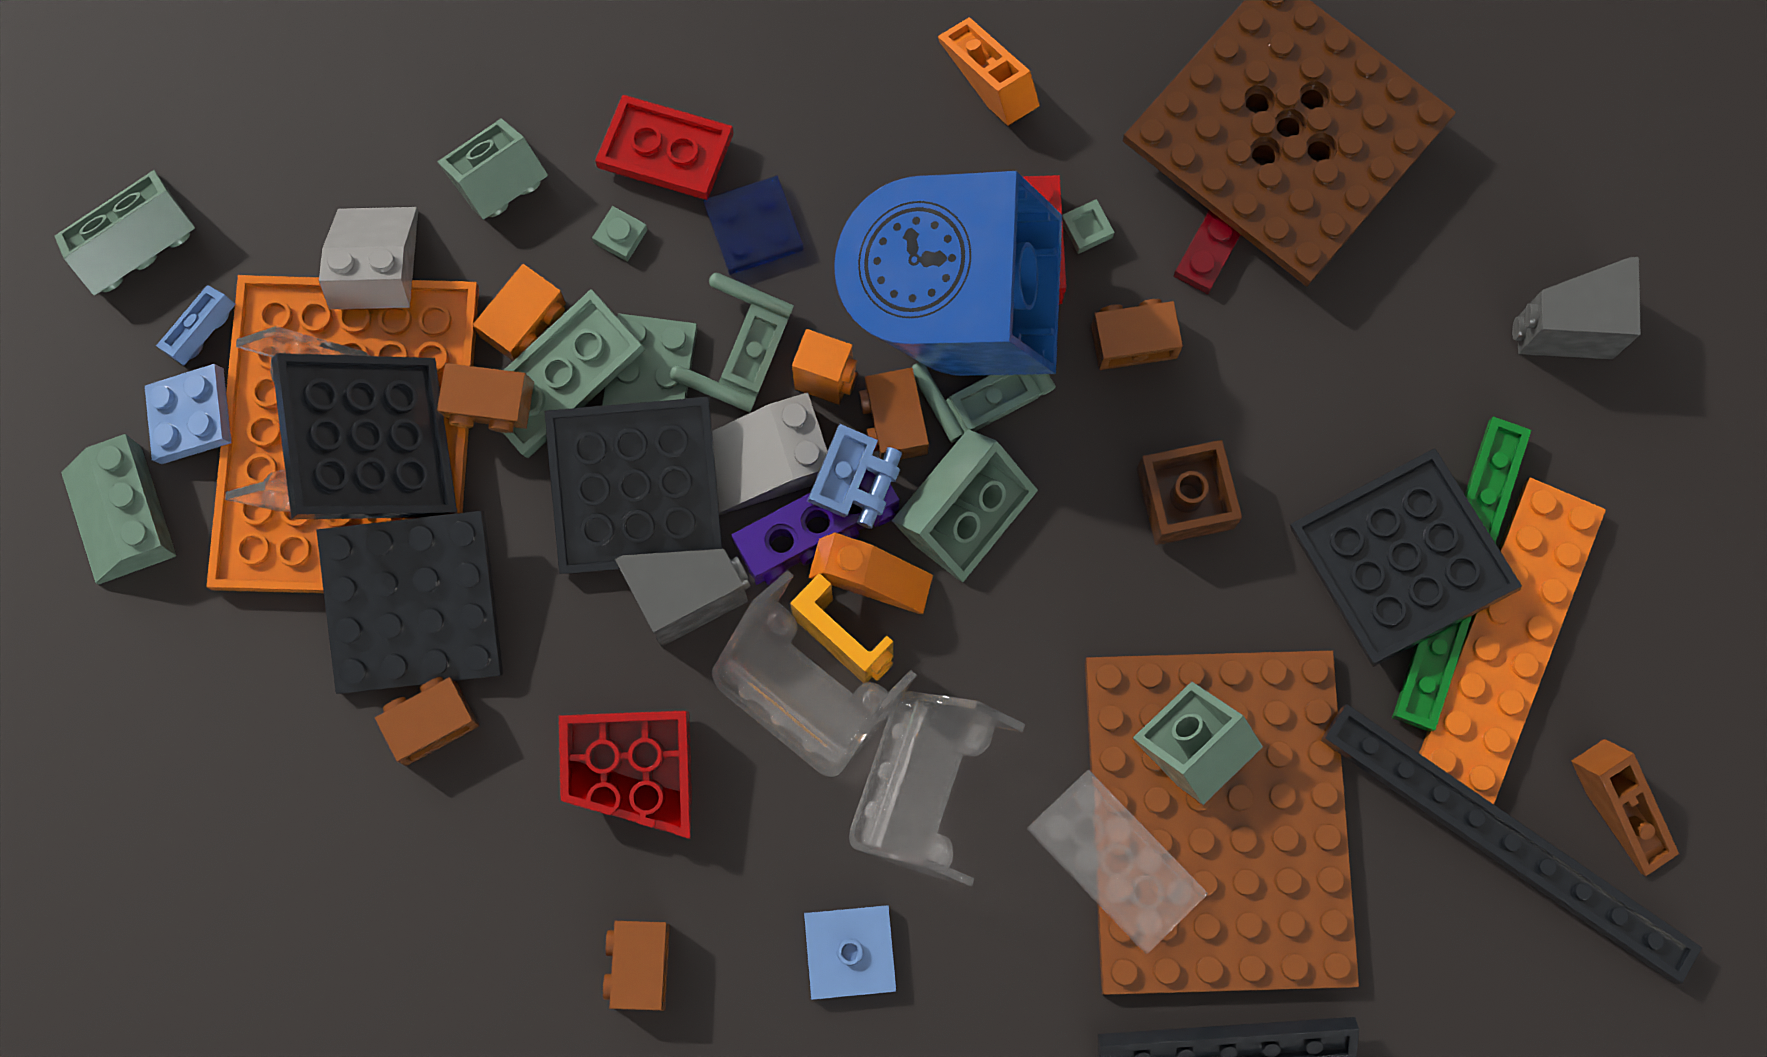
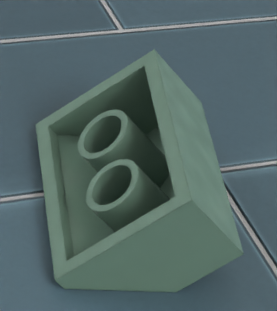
(124, 234)
(965, 504)
(117, 509)

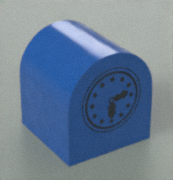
(957, 272)

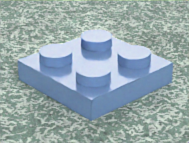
(187, 414)

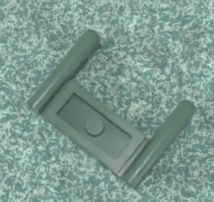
(751, 350)
(981, 401)

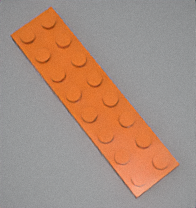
(1513, 638)

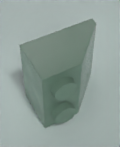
(493, 169)
(1198, 742)

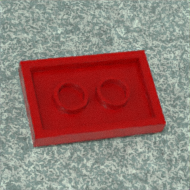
(664, 147)

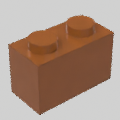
(1136, 334)
(485, 397)
(895, 413)
(426, 720)
(637, 965)

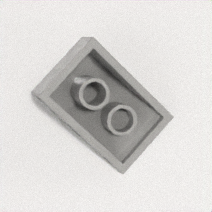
(369, 258)
(768, 453)

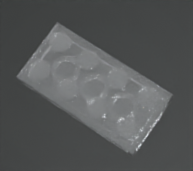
(1117, 861)

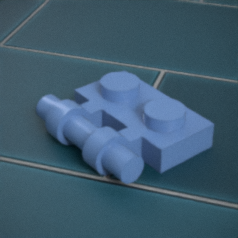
(842, 473)

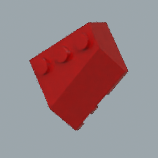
(629, 766)

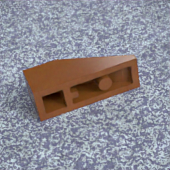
(1626, 804)

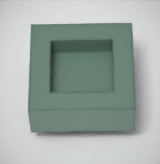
(1087, 226)
(619, 233)

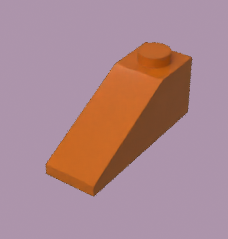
(991, 70)
(871, 572)

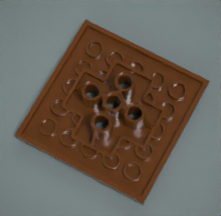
(1274, 57)

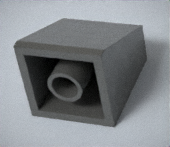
(1584, 315)
(684, 588)

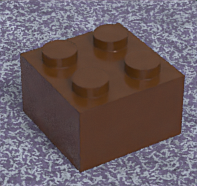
(1189, 492)

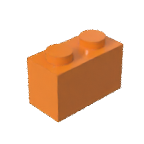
(520, 313)
(824, 367)

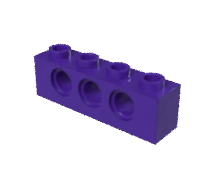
(791, 521)

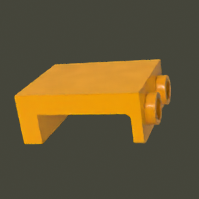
(809, 613)

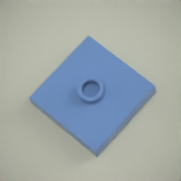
(850, 952)

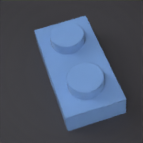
(195, 325)

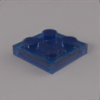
(753, 225)

